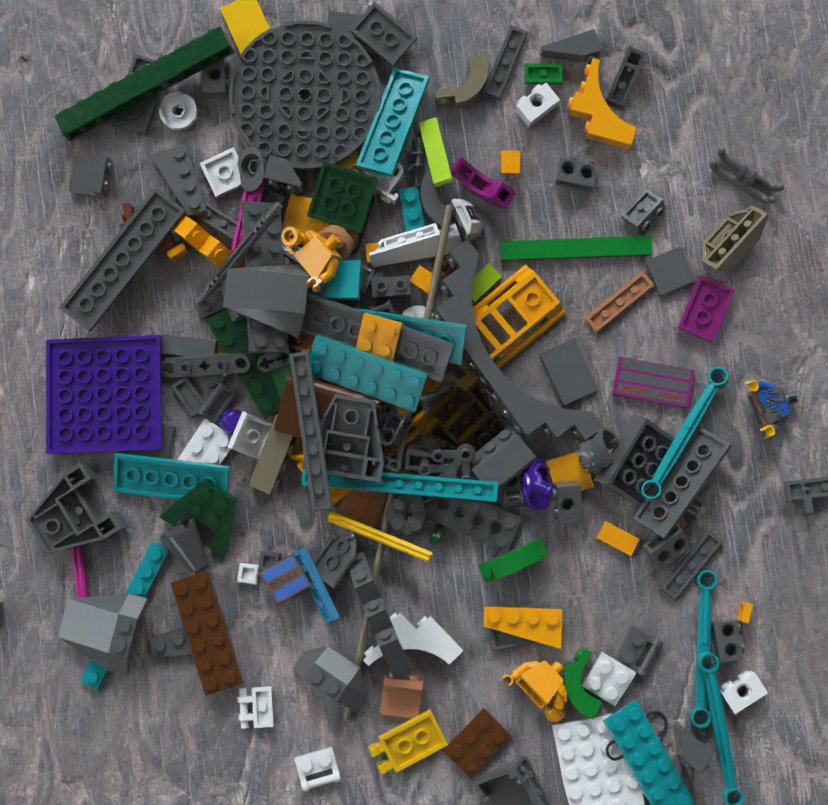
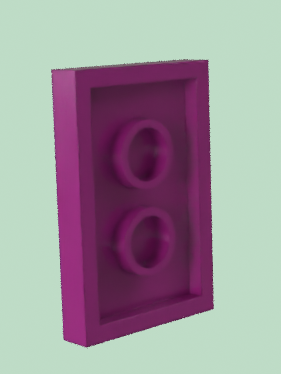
(705, 308)

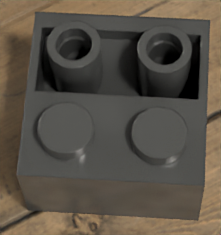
(281, 176)

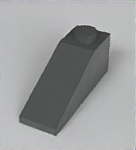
(574, 48)
(626, 75)

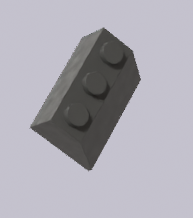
(502, 458)

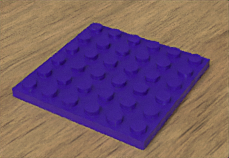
(104, 394)

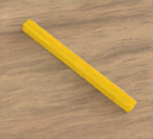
(380, 536)

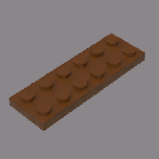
(207, 633)

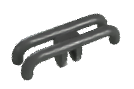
(745, 178)

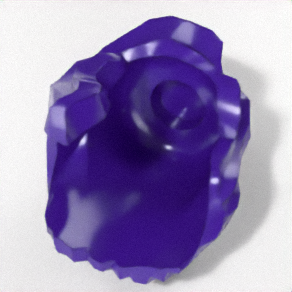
(536, 484)

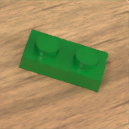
(543, 74)

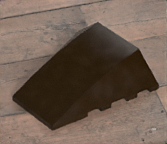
(464, 417)

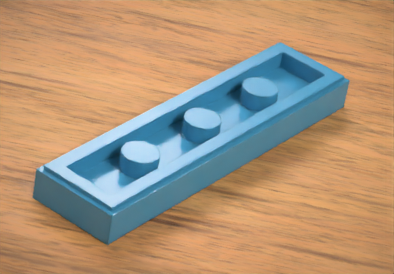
(318, 588)

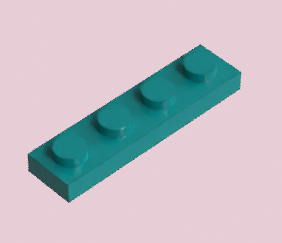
(412, 212)

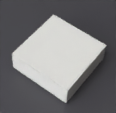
(248, 573)

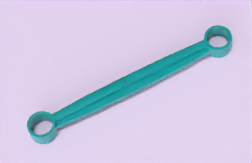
(685, 433)
(703, 644)
(720, 728)

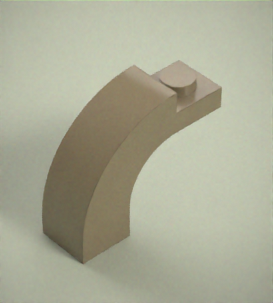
(471, 89)

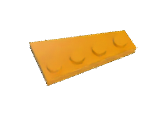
(529, 623)

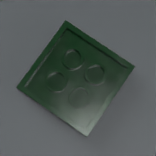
(342, 197)

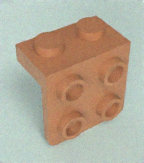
(401, 696)

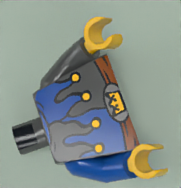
(769, 405)

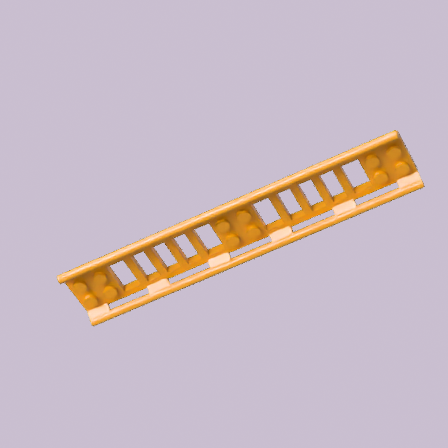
(532, 302)

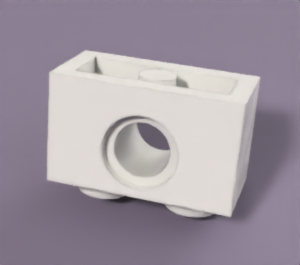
(532, 114)
(753, 691)

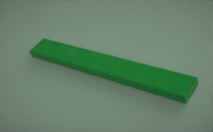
(576, 248)

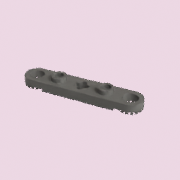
(219, 364)

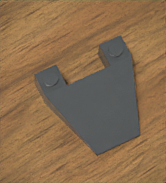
(67, 516)

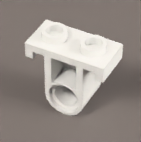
(387, 185)

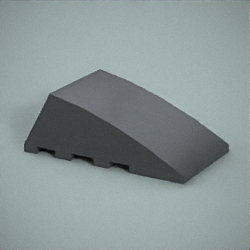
(269, 295)

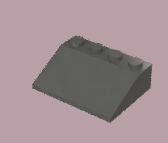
(635, 459)

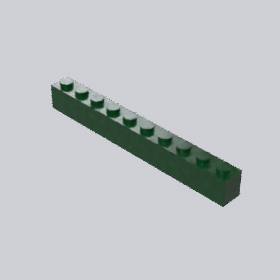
(144, 83)

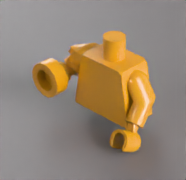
(316, 256)
(542, 683)

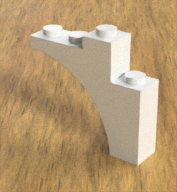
(426, 637)

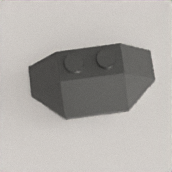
(333, 676)

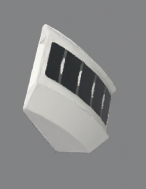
(467, 219)

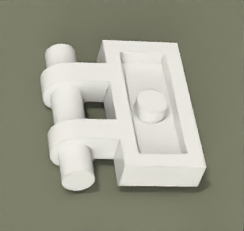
(262, 707)

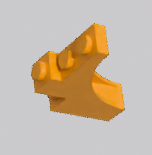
(603, 123)
(203, 242)

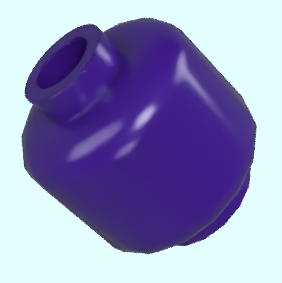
(230, 420)

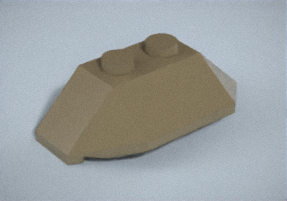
(733, 238)

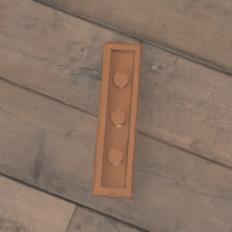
(619, 302)

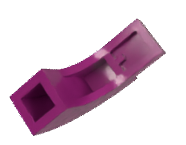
(481, 186)

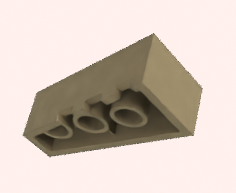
(272, 460)

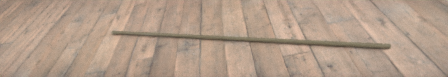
(400, 450)

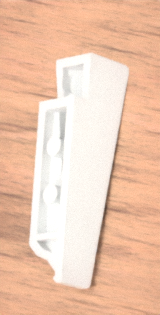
(413, 245)

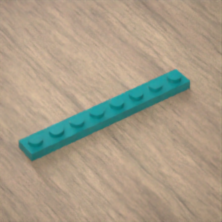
(139, 586)

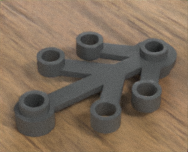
(449, 470)

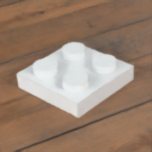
(222, 172)
(250, 435)
(608, 678)

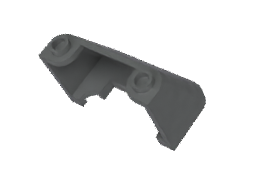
(512, 785)

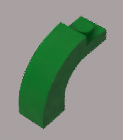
(513, 560)
(581, 700)

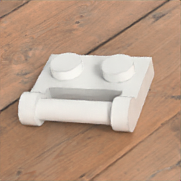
(314, 763)

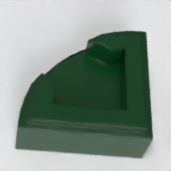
(436, 533)

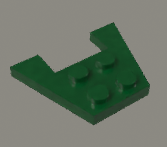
(209, 506)

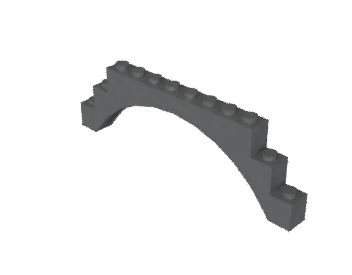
(520, 408)

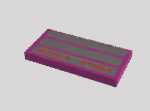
(653, 382)

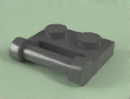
(633, 647)

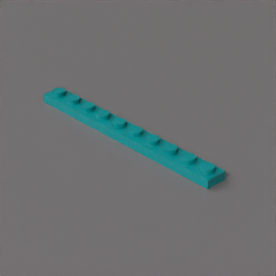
(419, 486)

